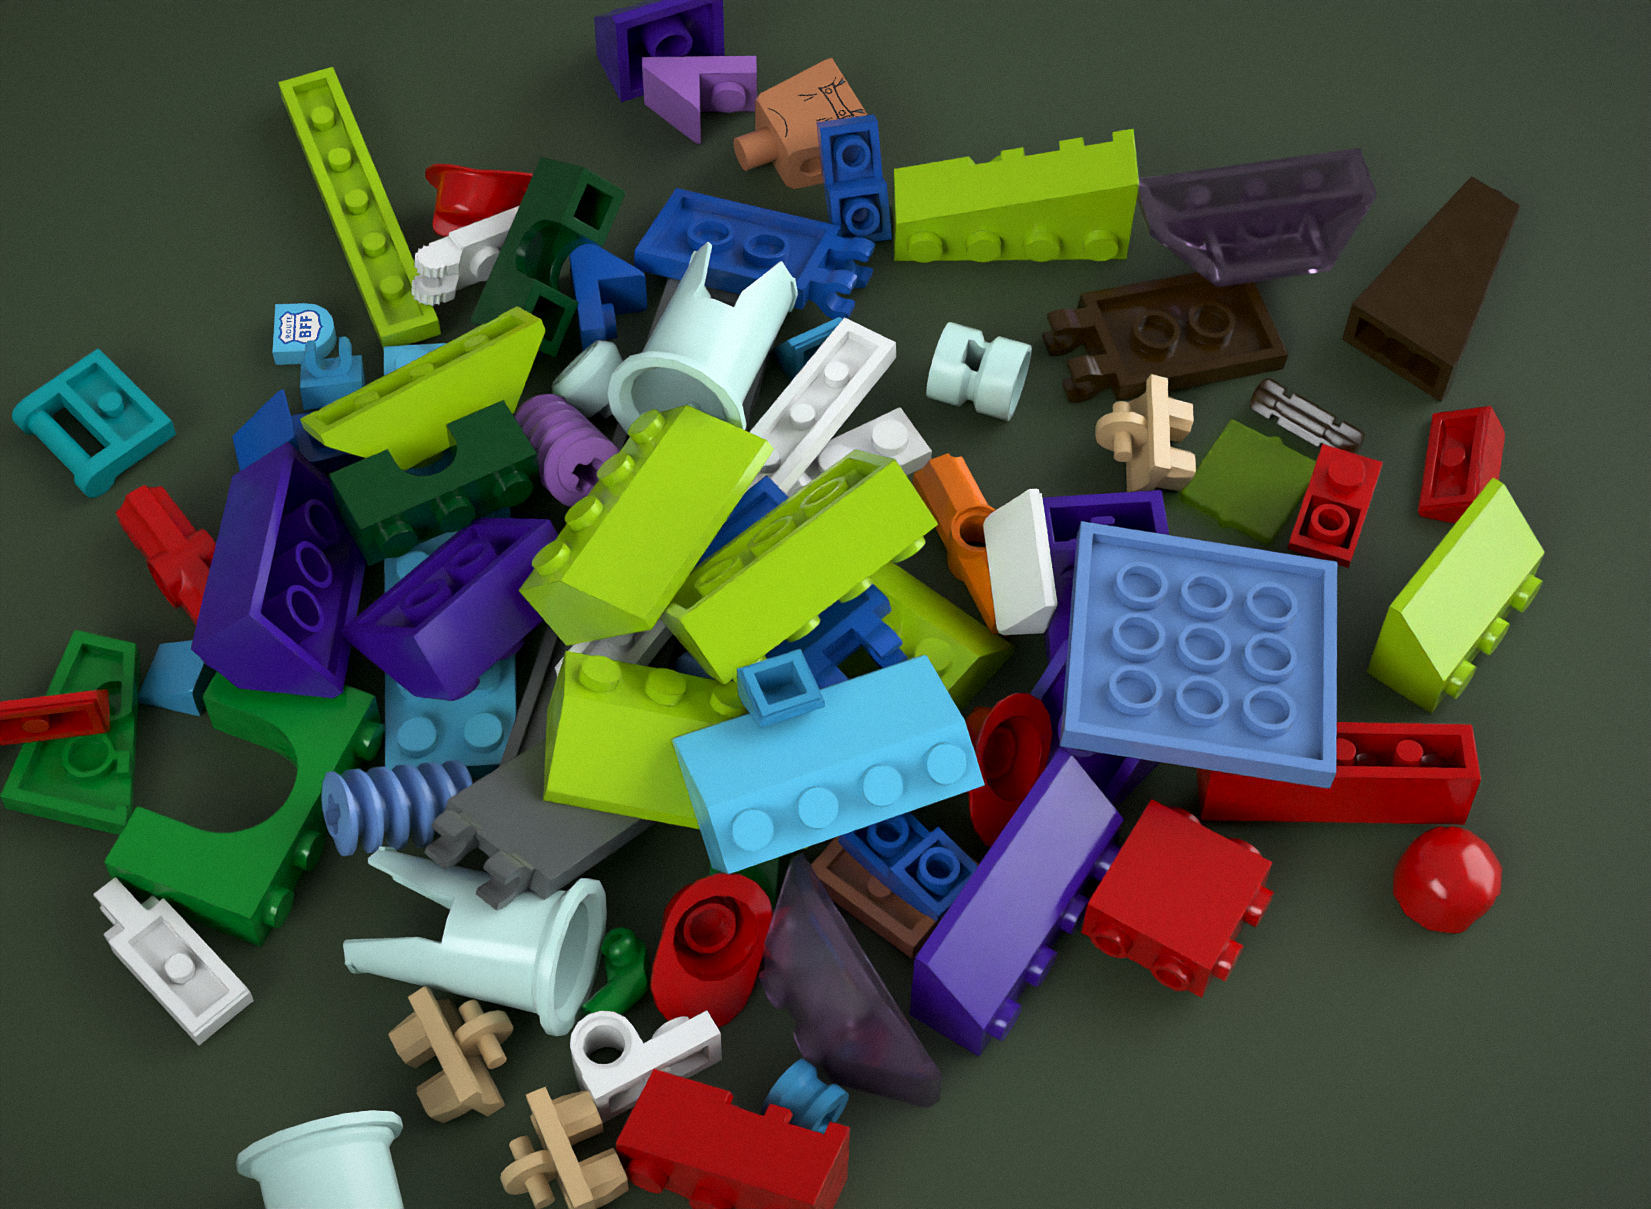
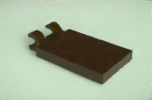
(1165, 329)

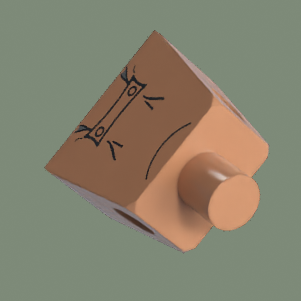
(788, 127)

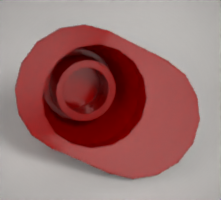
(472, 194)
(1012, 754)
(710, 947)

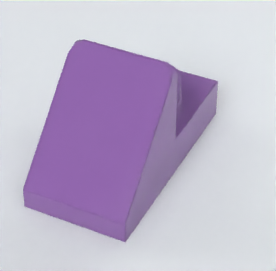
(696, 84)

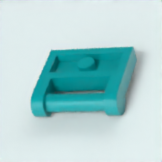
(108, 408)

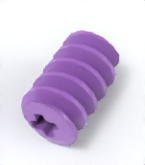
(566, 446)

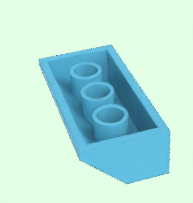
(863, 758)

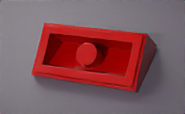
(1460, 461)
(54, 717)

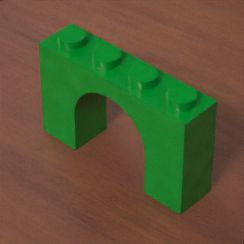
(248, 876)

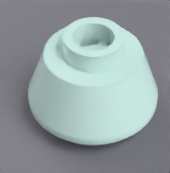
(587, 379)

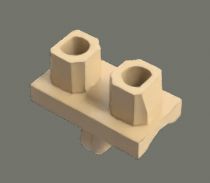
(1142, 435)
(440, 1032)
(559, 1126)

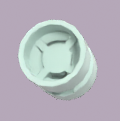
(978, 371)

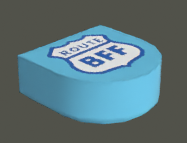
(298, 324)

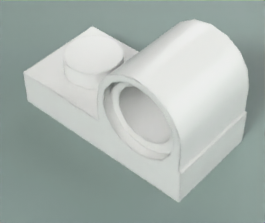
(677, 1047)

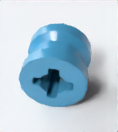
(807, 1097)

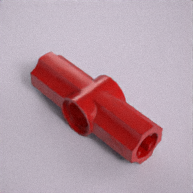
(174, 550)

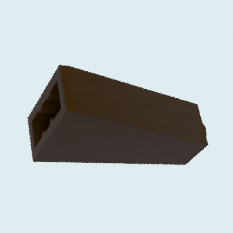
(1433, 291)

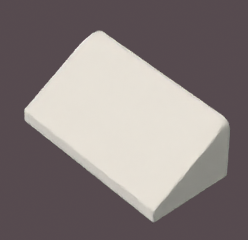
(1020, 565)

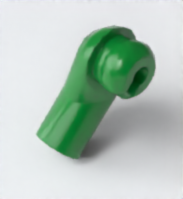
(625, 973)

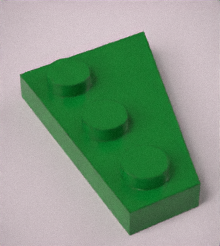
(86, 776)

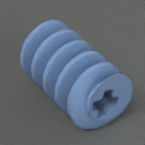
(389, 804)

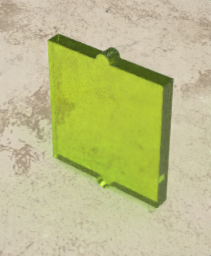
(1249, 482)

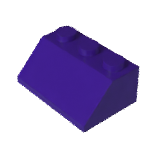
(456, 609)

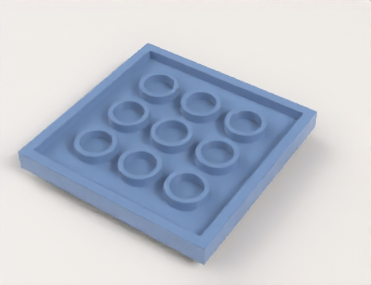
(1202, 655)

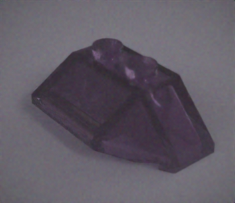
(1260, 215)
(839, 999)

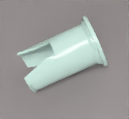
(704, 348)
(522, 957)
(328, 1163)

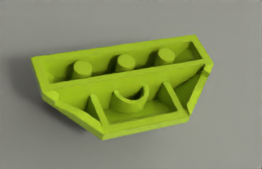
(415, 402)

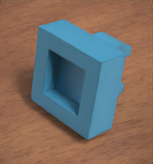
(331, 378)

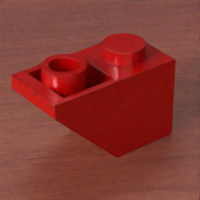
(1335, 505)

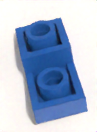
(854, 177)
(912, 862)

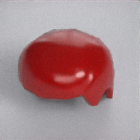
(1447, 879)

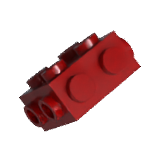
(1178, 899)

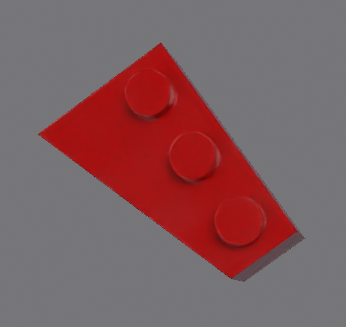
(726, 1157)

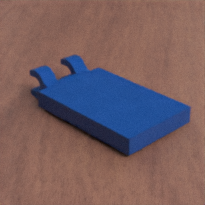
(752, 241)
(842, 625)

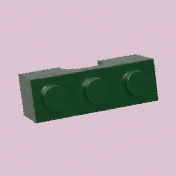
(557, 215)
(397, 510)

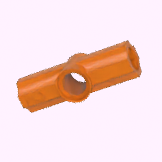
(960, 512)

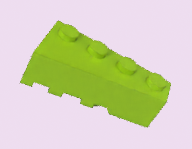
(1019, 205)

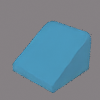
(797, 351)
(176, 679)
(778, 688)

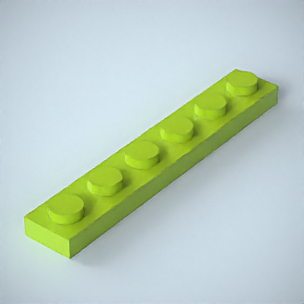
(358, 207)

